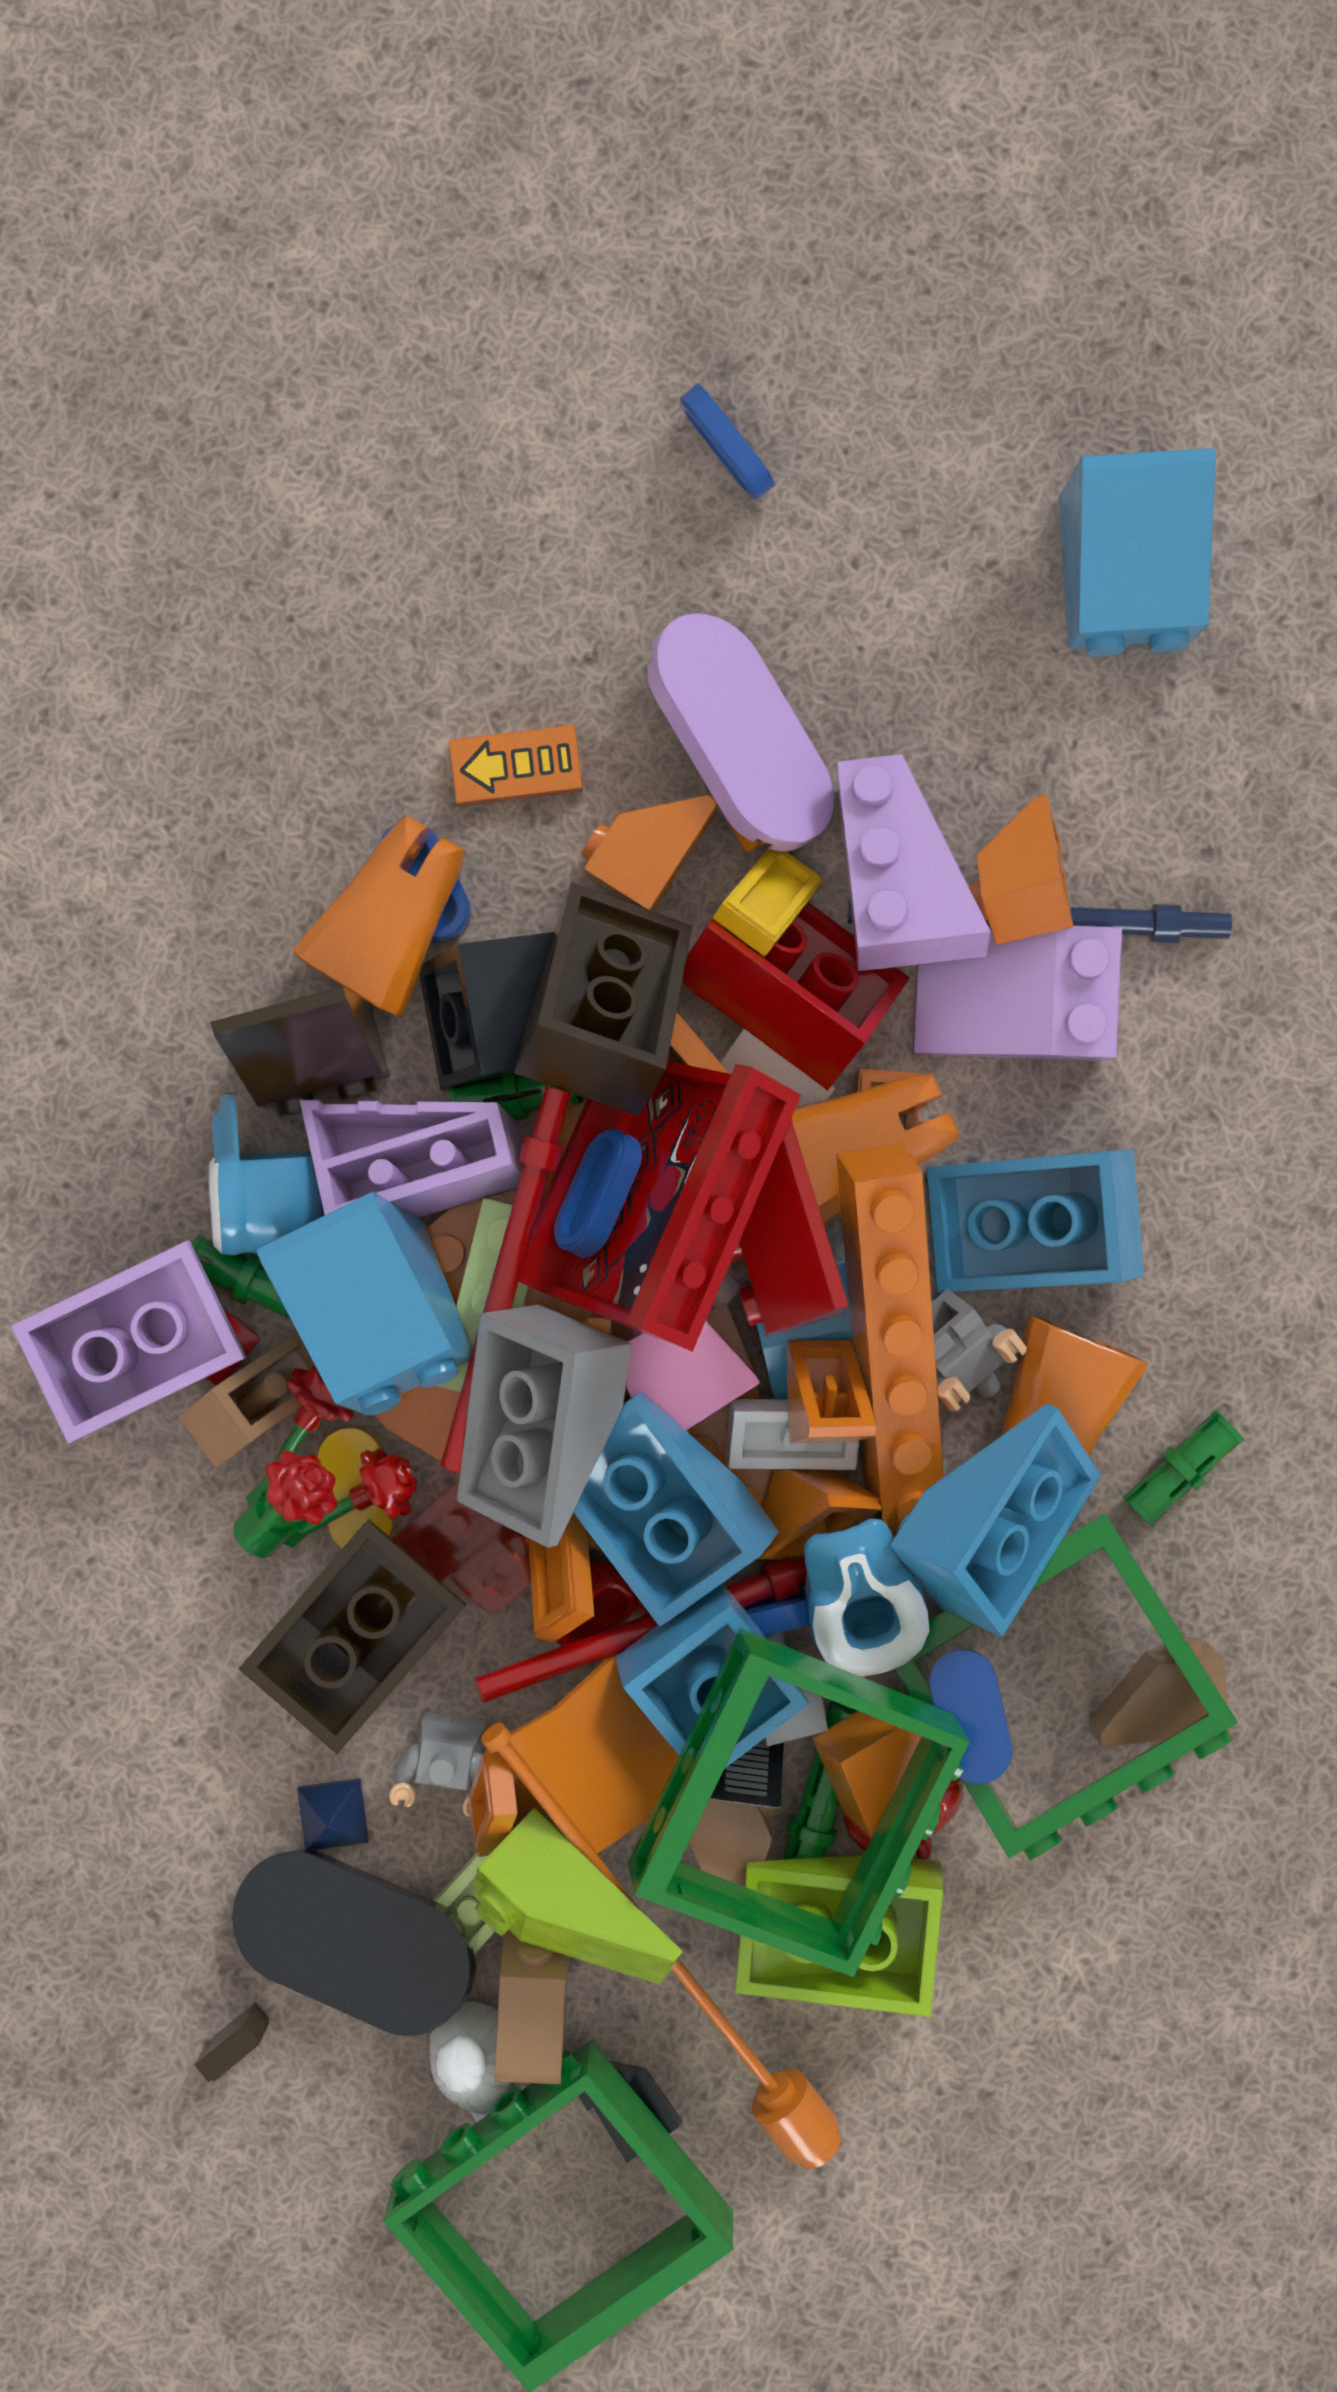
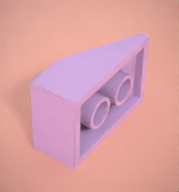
(1025, 999)
(128, 1341)

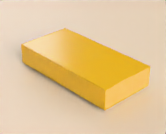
(768, 900)

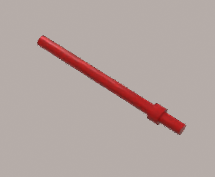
(540, 1155)
(776, 1581)

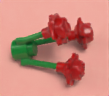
(304, 1488)

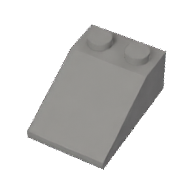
(538, 1417)

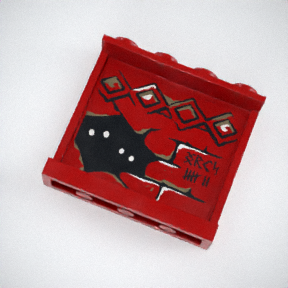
(700, 1172)

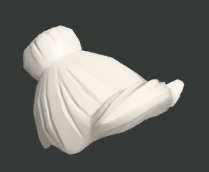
(465, 2058)

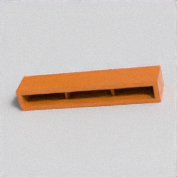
(892, 1323)

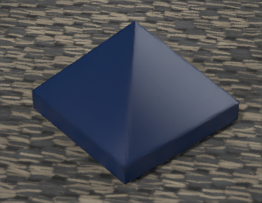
(333, 1814)

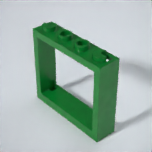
(1145, 1769)
(887, 1860)
(611, 2300)

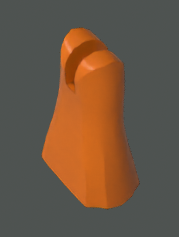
(385, 918)
(866, 1122)
(1074, 1374)

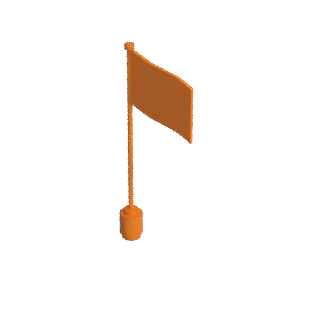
(598, 1777)

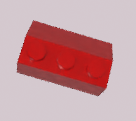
(801, 996)
(788, 1250)

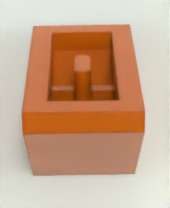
(826, 1393)
(811, 1504)
(865, 1765)

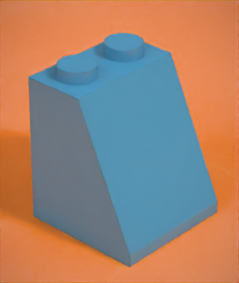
(1138, 549)
(369, 1303)

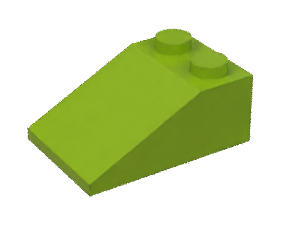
(564, 1904)
(891, 1977)

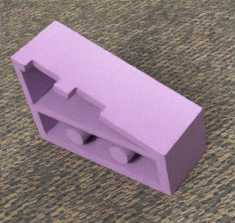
(900, 872)
(412, 1154)

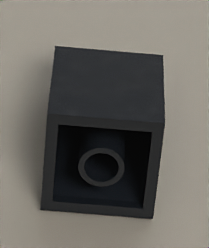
(480, 1004)

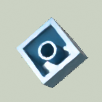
(677, 1664)

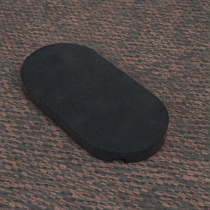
(354, 1942)

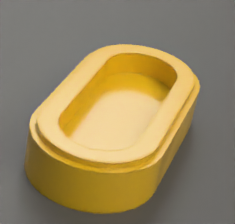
(341, 1456)

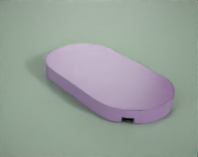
(740, 732)

